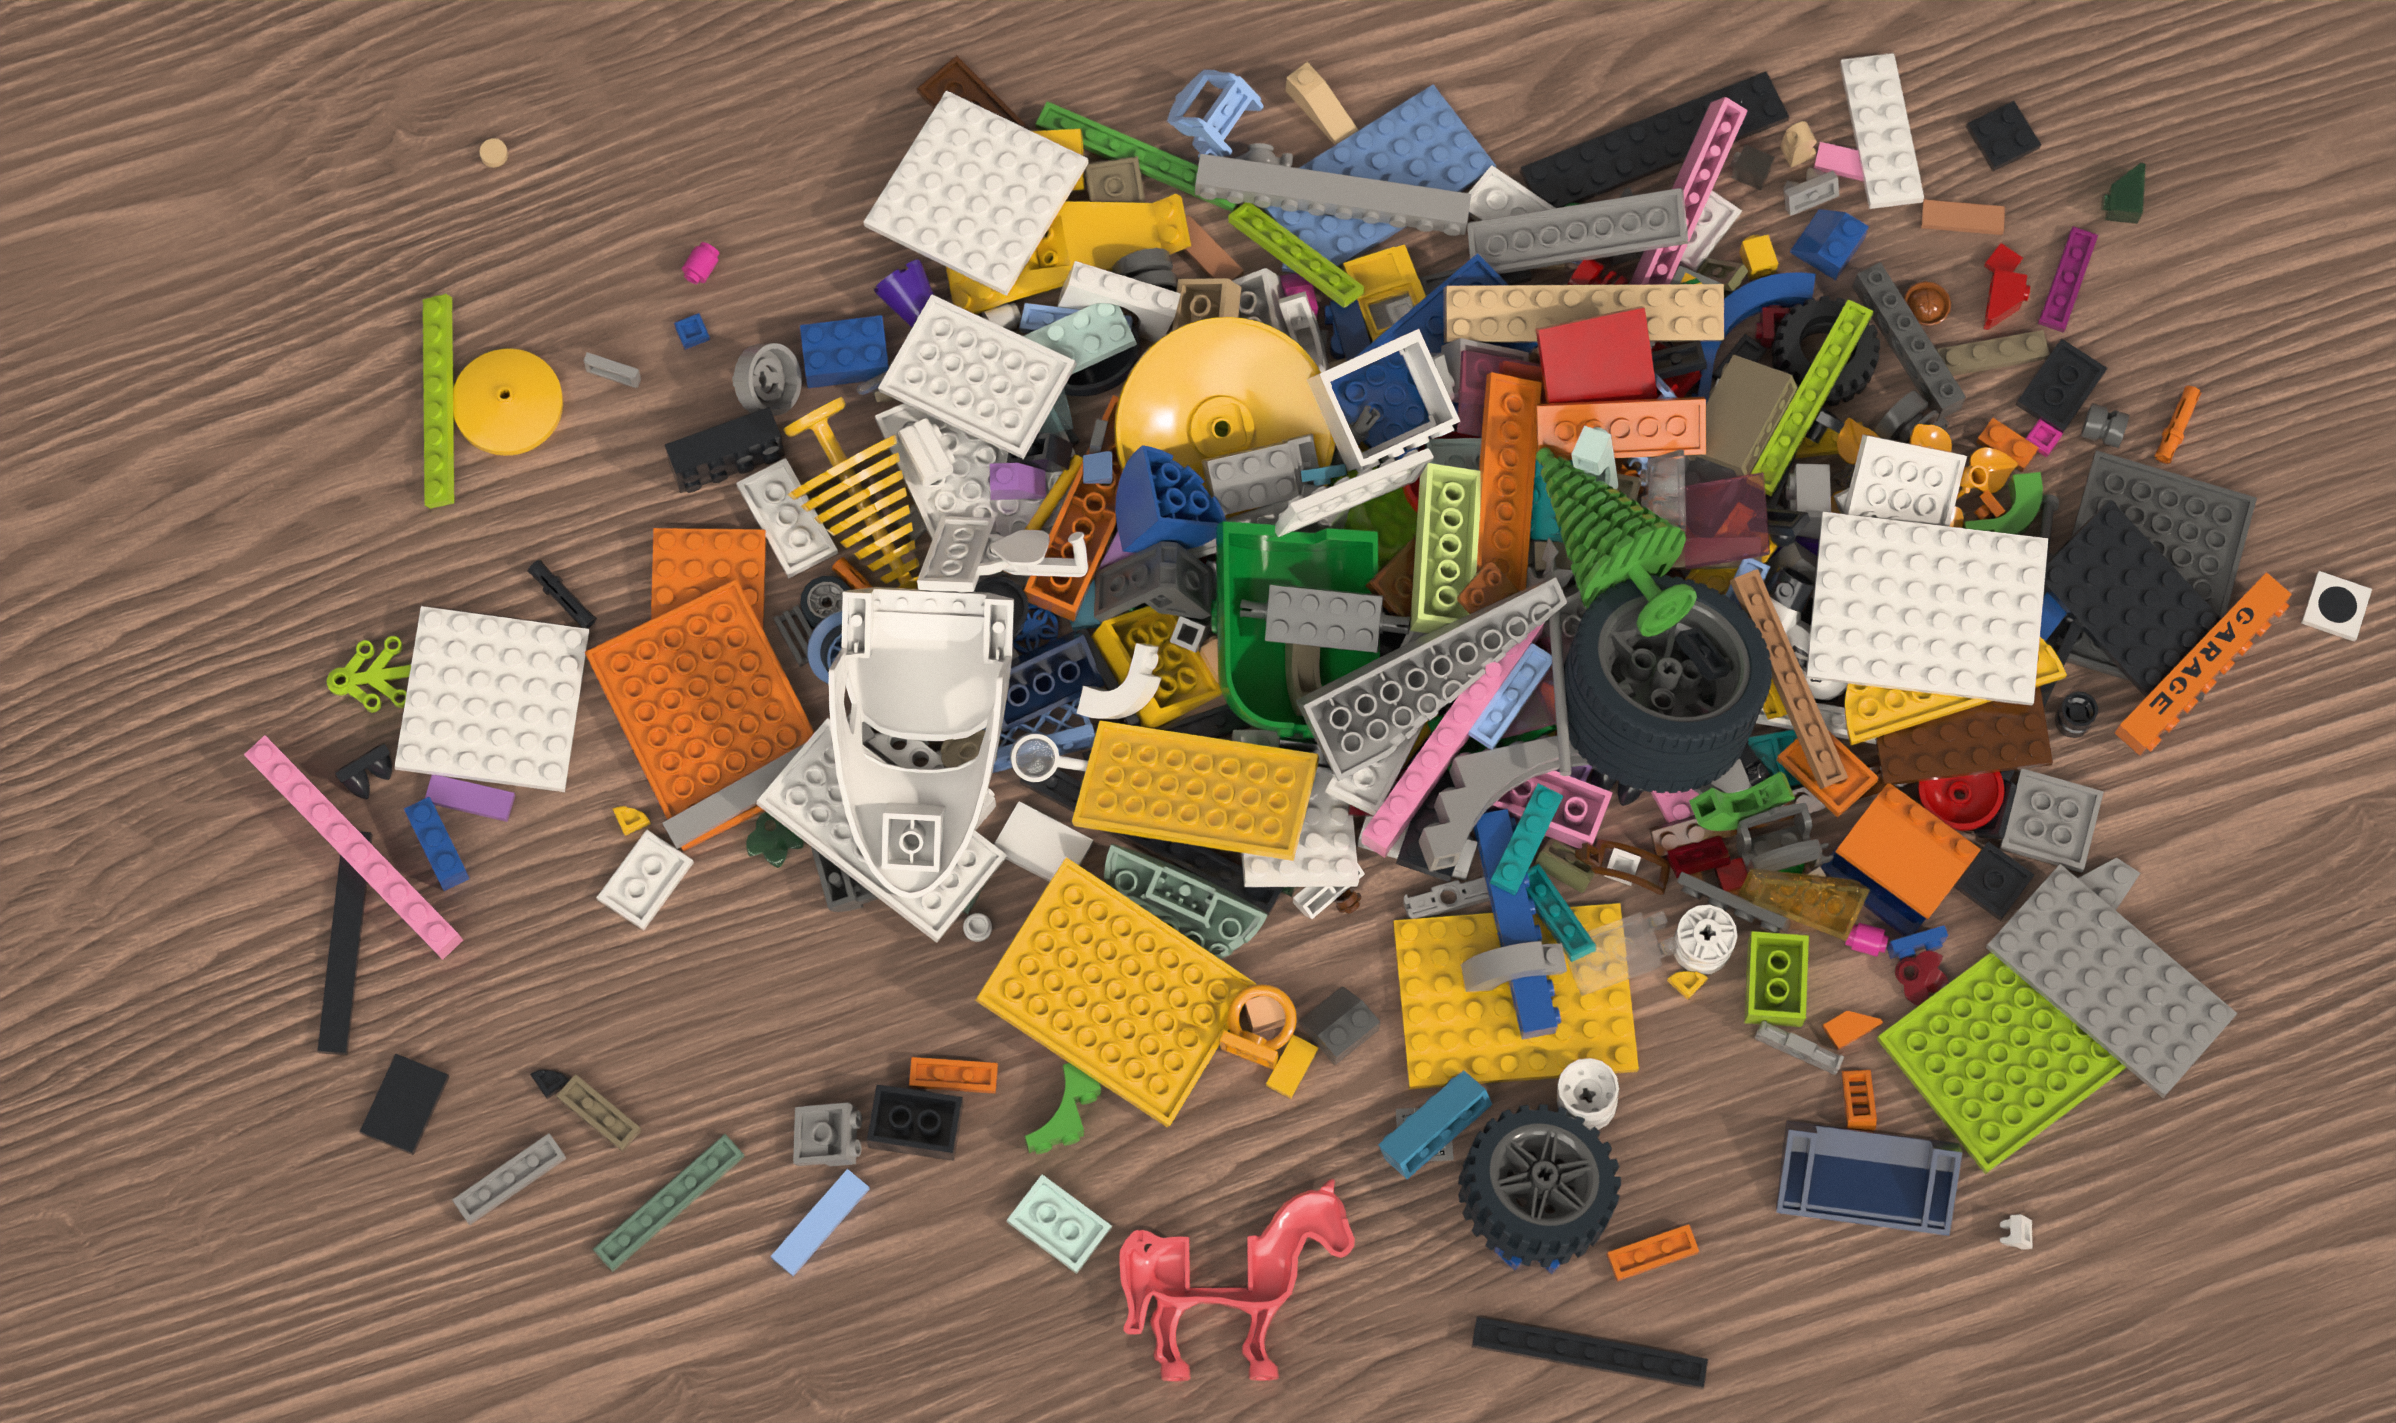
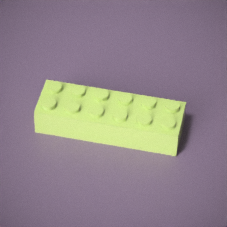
(1444, 544)

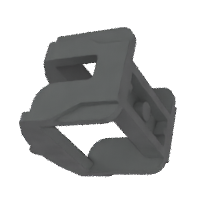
(1782, 847)

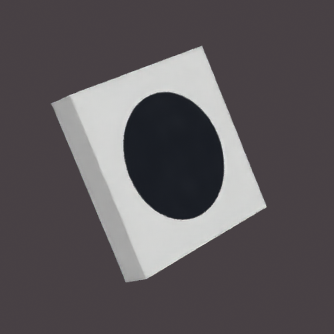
(2336, 606)

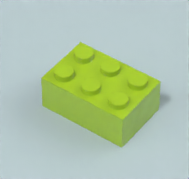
(1776, 979)

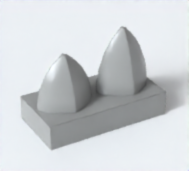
(1816, 190)

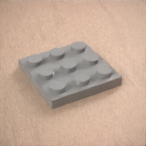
(2052, 820)

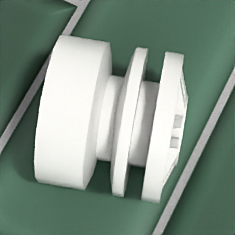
(1702, 955)
(1591, 1080)

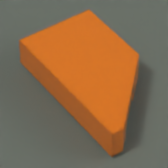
(1849, 1027)

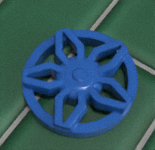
(1034, 629)

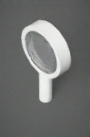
(1037, 758)

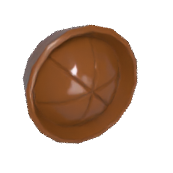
(1928, 303)

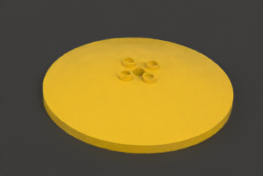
(1215, 374)

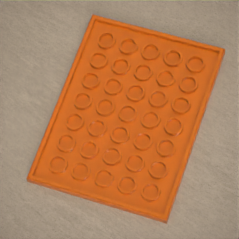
(701, 699)

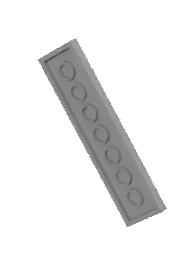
(1581, 231)

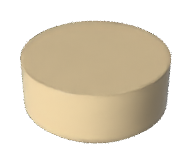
(493, 153)

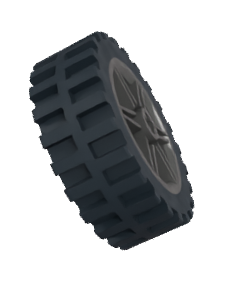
(1538, 1185)

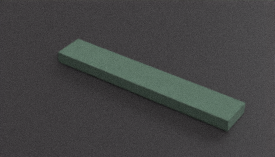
(668, 1202)

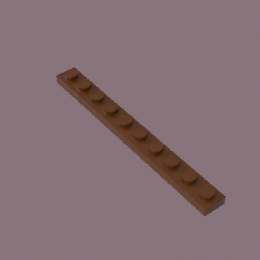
(1687, 831)

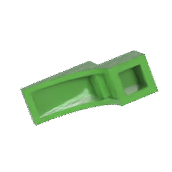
(1066, 1124)

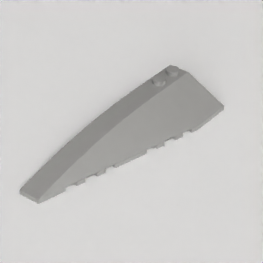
(1388, 699)

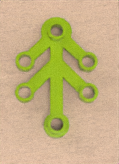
(374, 676)

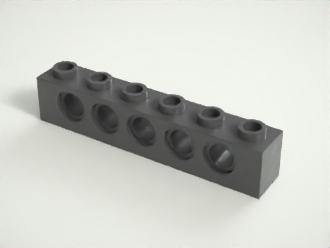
(1908, 341)

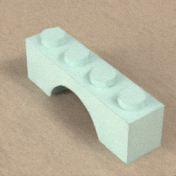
(1595, 455)

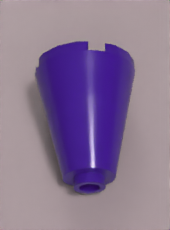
(906, 291)

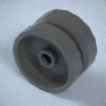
(1149, 266)

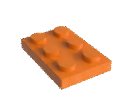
(1837, 796)

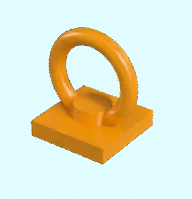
(1249, 1044)

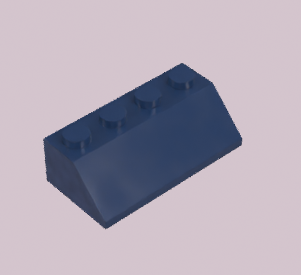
(1049, 678)

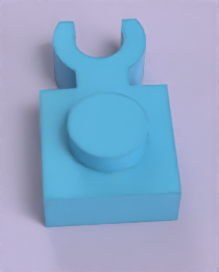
(1322, 475)

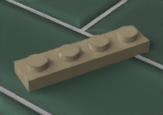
(1995, 353)

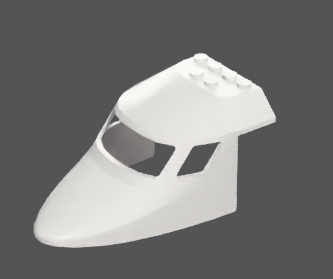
(922, 672)

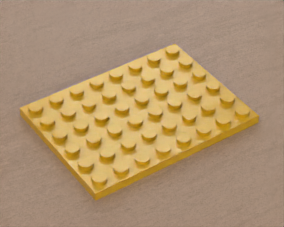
(1114, 992)
(1479, 1029)

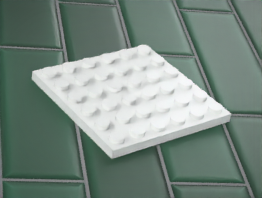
(976, 192)
(492, 699)

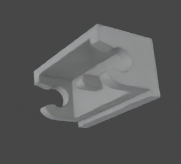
(1303, 457)

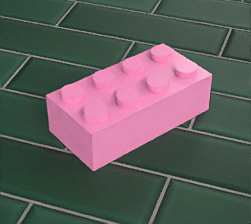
(1577, 814)

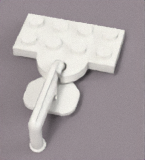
(968, 548)

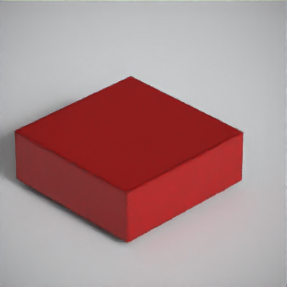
(2003, 259)
(1731, 875)

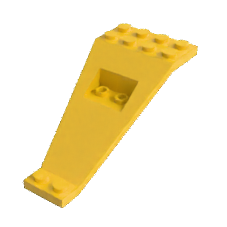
(1086, 234)

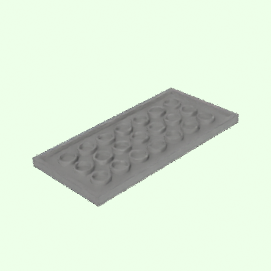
(2111, 980)

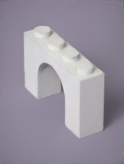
(1093, 285)

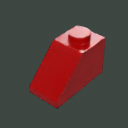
(2005, 296)

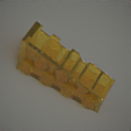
(1809, 899)

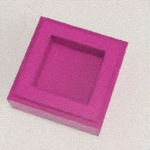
(2044, 437)

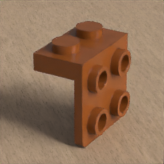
(1486, 588)

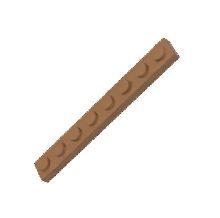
(1790, 681)

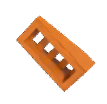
(1859, 1118)

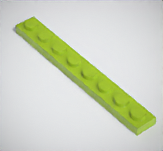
(1812, 394)
(438, 401)

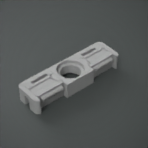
(1430, 904)
(1799, 1047)

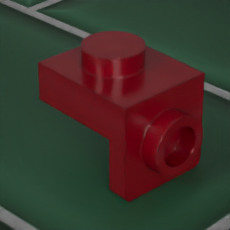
(1765, 327)

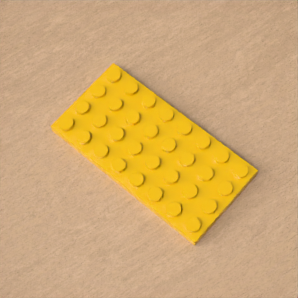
(1196, 790)

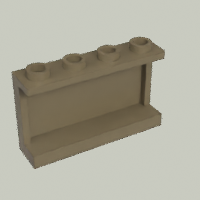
(1744, 413)

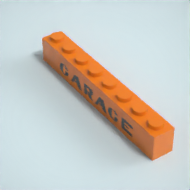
(2203, 663)

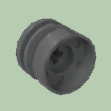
(1905, 415)

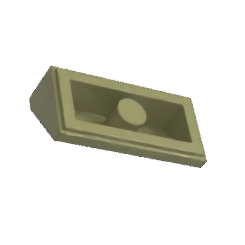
(1560, 862)

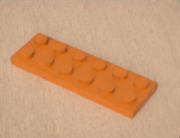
(1635, 426)

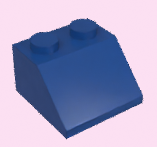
(1830, 241)

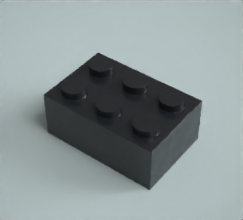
(915, 1122)

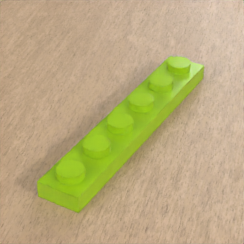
(1296, 254)

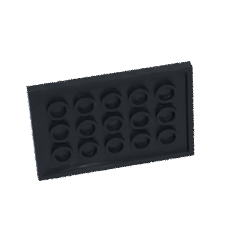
(2128, 598)

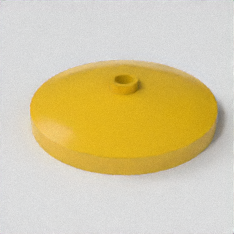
(512, 423)

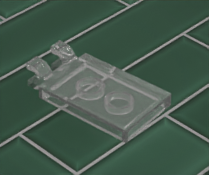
(1622, 952)

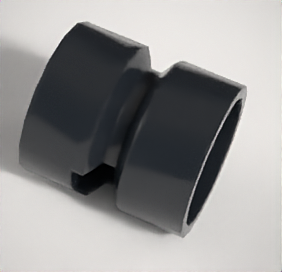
(2076, 714)

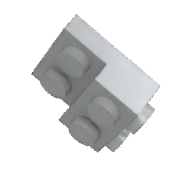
(826, 1135)

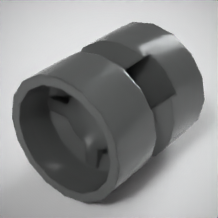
(2105, 425)

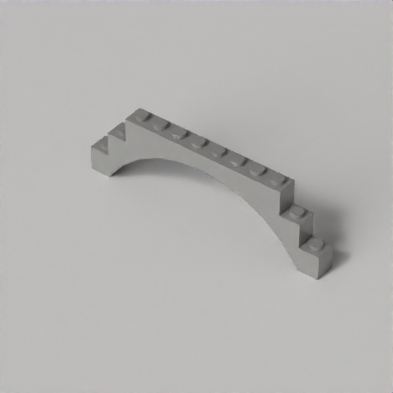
(1489, 774)

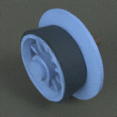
(825, 645)

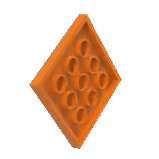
(702, 559)

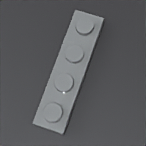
(509, 1179)

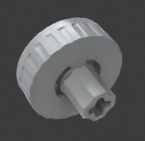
(754, 379)

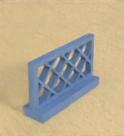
(1066, 741)

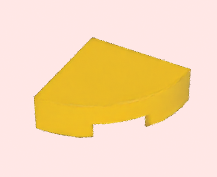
(630, 819)
(1687, 982)

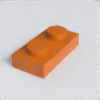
(2009, 442)

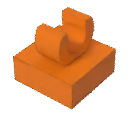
(1990, 508)

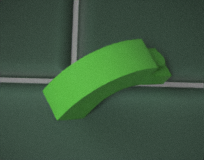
(2026, 498)
(1725, 810)

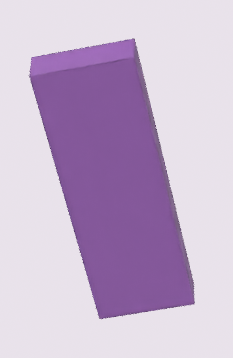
(470, 797)

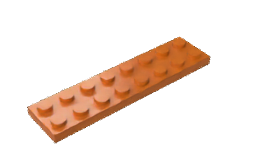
(1507, 474)

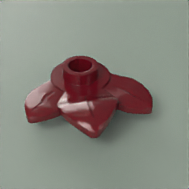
(1926, 976)

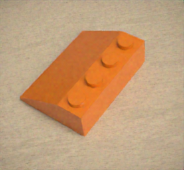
(1908, 850)

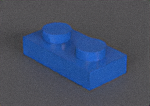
(1907, 946)

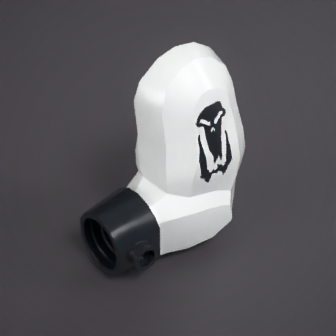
(1790, 596)

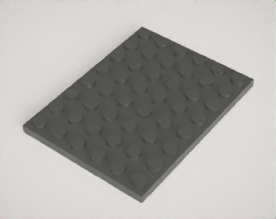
(2187, 521)

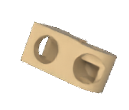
(1798, 144)

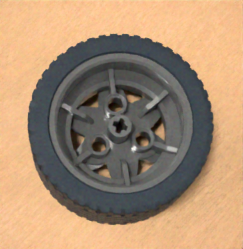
(1653, 723)

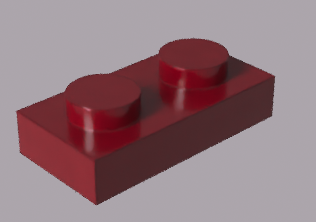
(1698, 856)

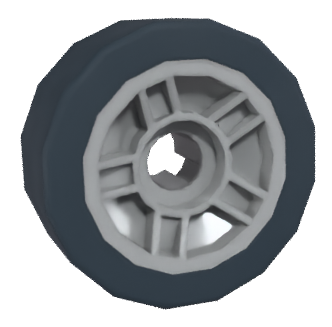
(819, 592)

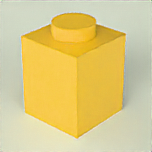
(1758, 257)

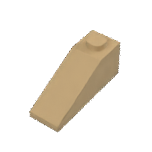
(1319, 103)

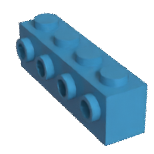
(1435, 1124)

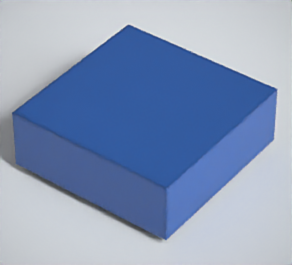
(691, 331)

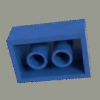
(844, 351)

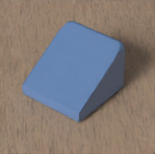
(1097, 467)

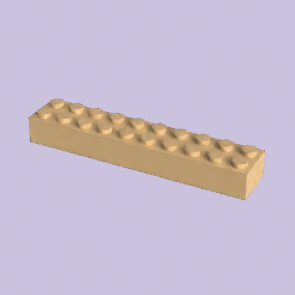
(1516, 311)

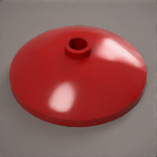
(1980, 803)

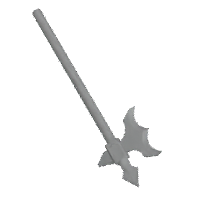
(1563, 577)

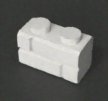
(926, 452)

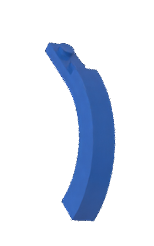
(1776, 289)

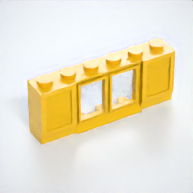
(1389, 287)

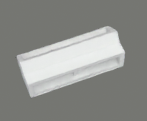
(1315, 899)

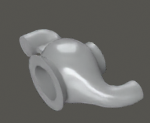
(1263, 154)

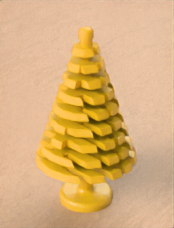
(858, 497)

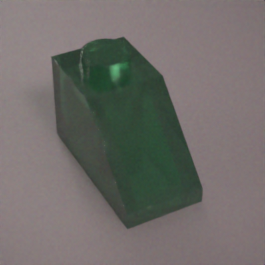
(2126, 197)

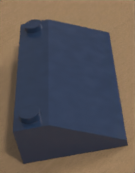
(1868, 1178)

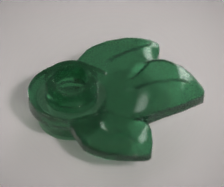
(772, 843)

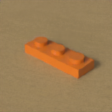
(953, 1075)
(1652, 1252)

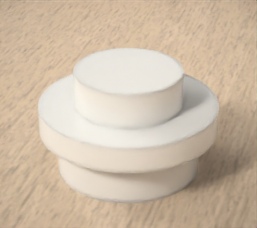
(977, 927)

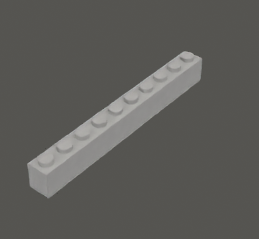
(1332, 194)

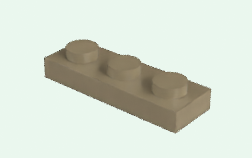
(599, 1113)

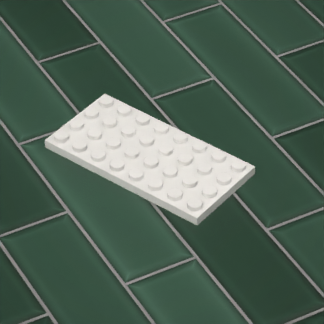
(811, 806)

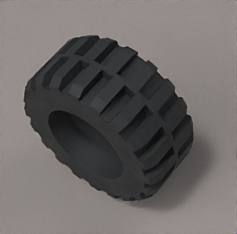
(1817, 318)

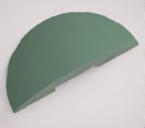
(1184, 901)

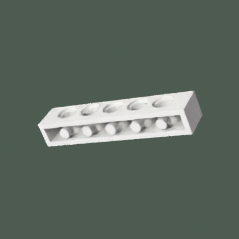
(915, 749)

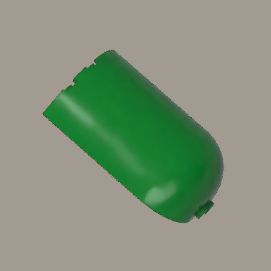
(1246, 564)

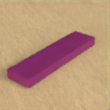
(2068, 279)

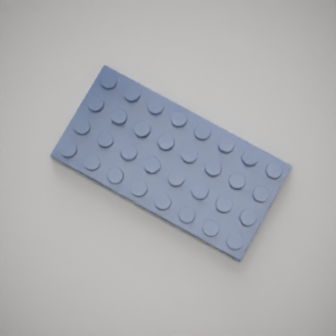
(1410, 145)

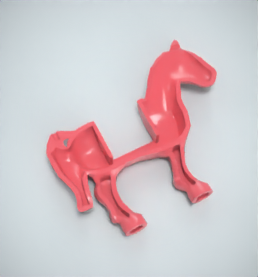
(1270, 1275)

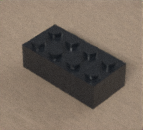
(725, 450)

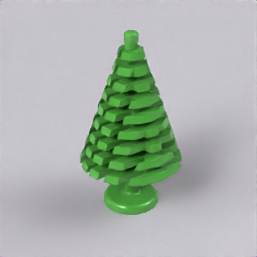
(1615, 542)

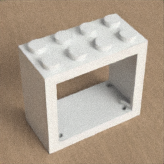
(1428, 382)

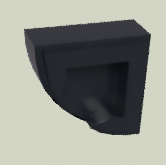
(549, 1081)

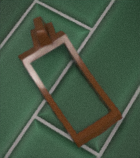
(1596, 860)

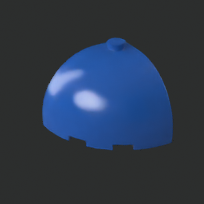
(1163, 503)

